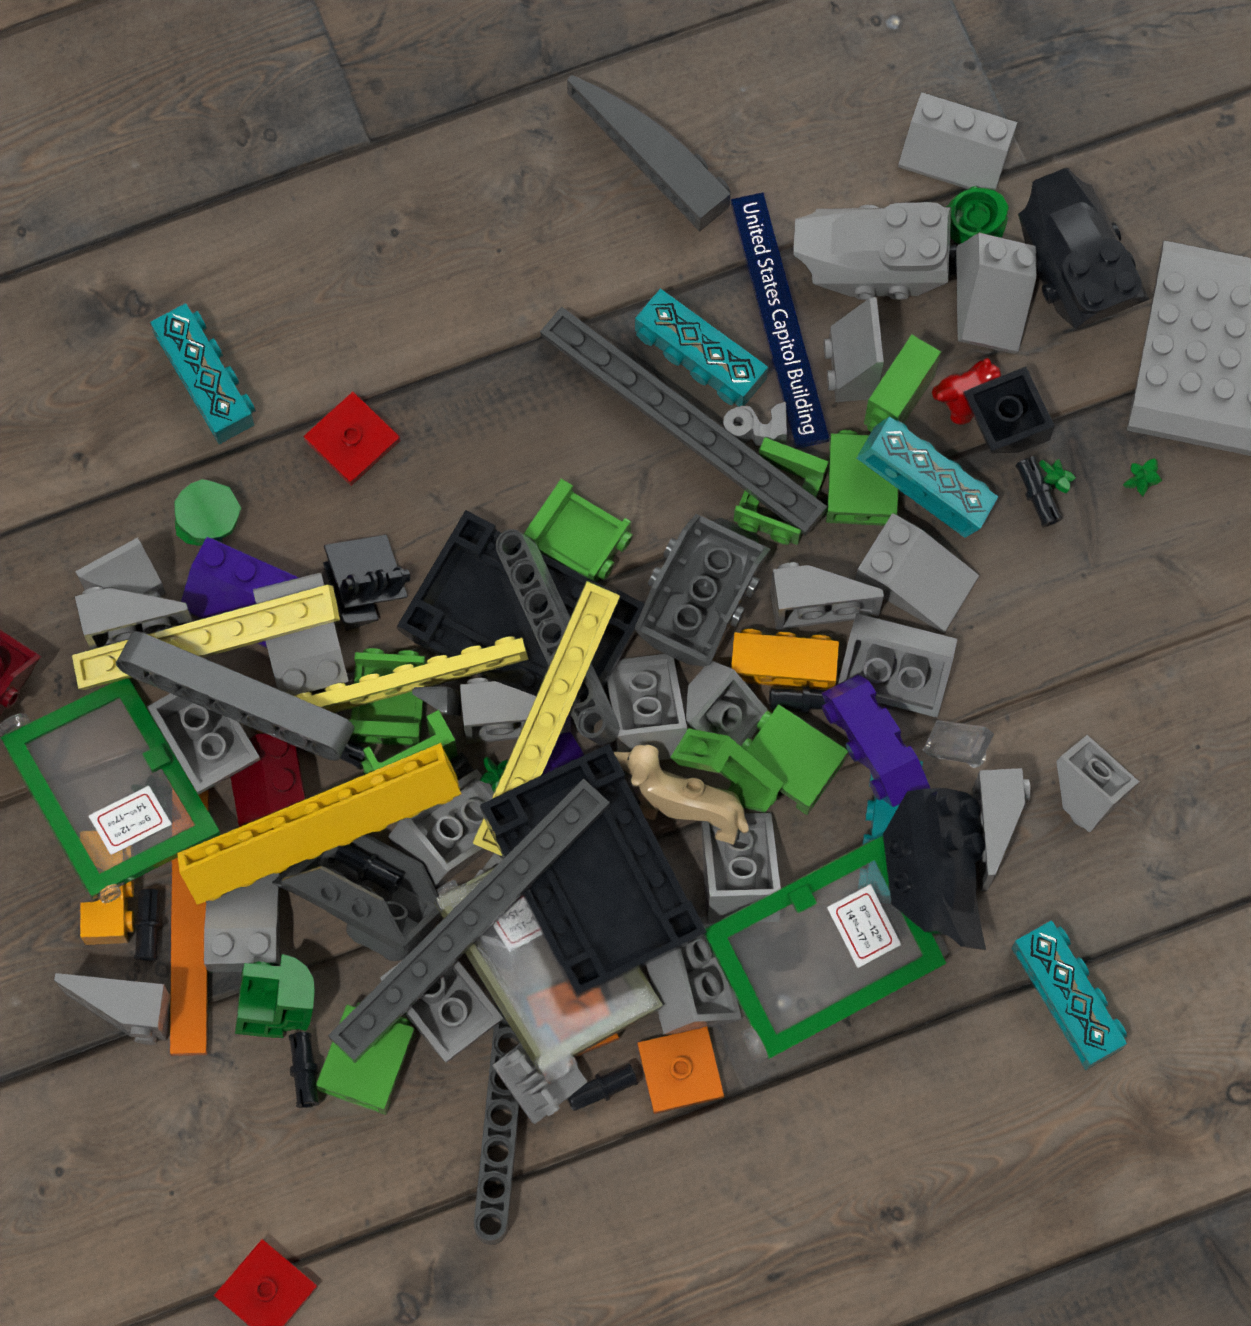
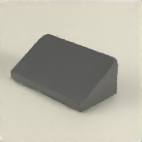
(442, 698)

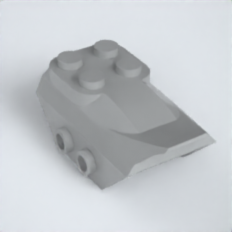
(876, 249)

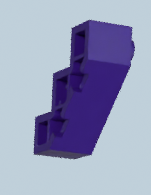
(874, 740)

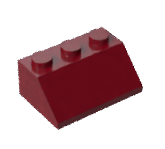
(270, 782)

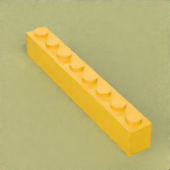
(318, 824)

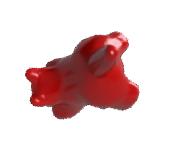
(951, 389)

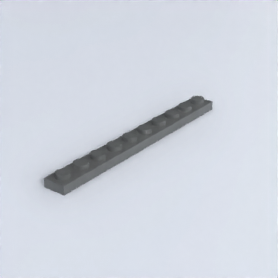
(683, 421)
(468, 921)

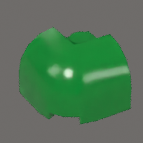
(274, 998)

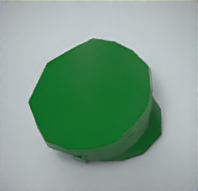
(977, 212)
(205, 511)

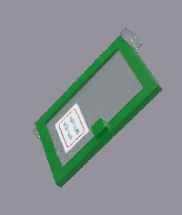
(108, 787)
(820, 951)

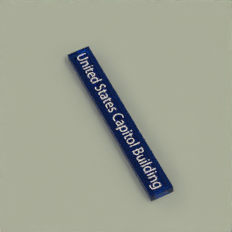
(779, 320)

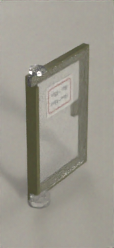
(535, 995)

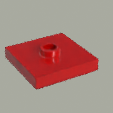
(351, 438)
(265, 1288)

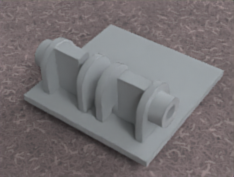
(531, 1088)

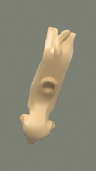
(681, 796)

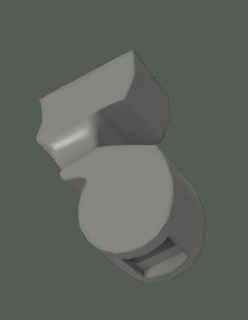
(745, 425)

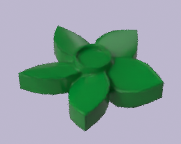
(1057, 475)
(1144, 476)
(494, 772)

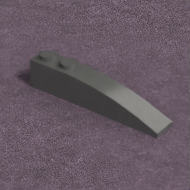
(656, 153)

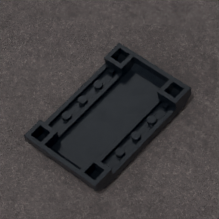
(473, 603)
(612, 892)

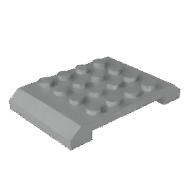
(1197, 351)

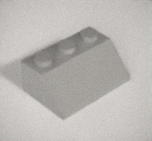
(957, 143)
(900, 662)
(692, 989)

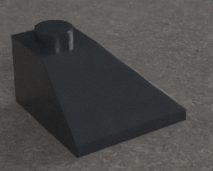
(1010, 412)

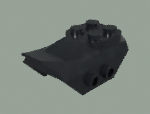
(1078, 251)
(932, 863)

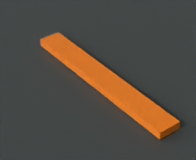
(188, 970)

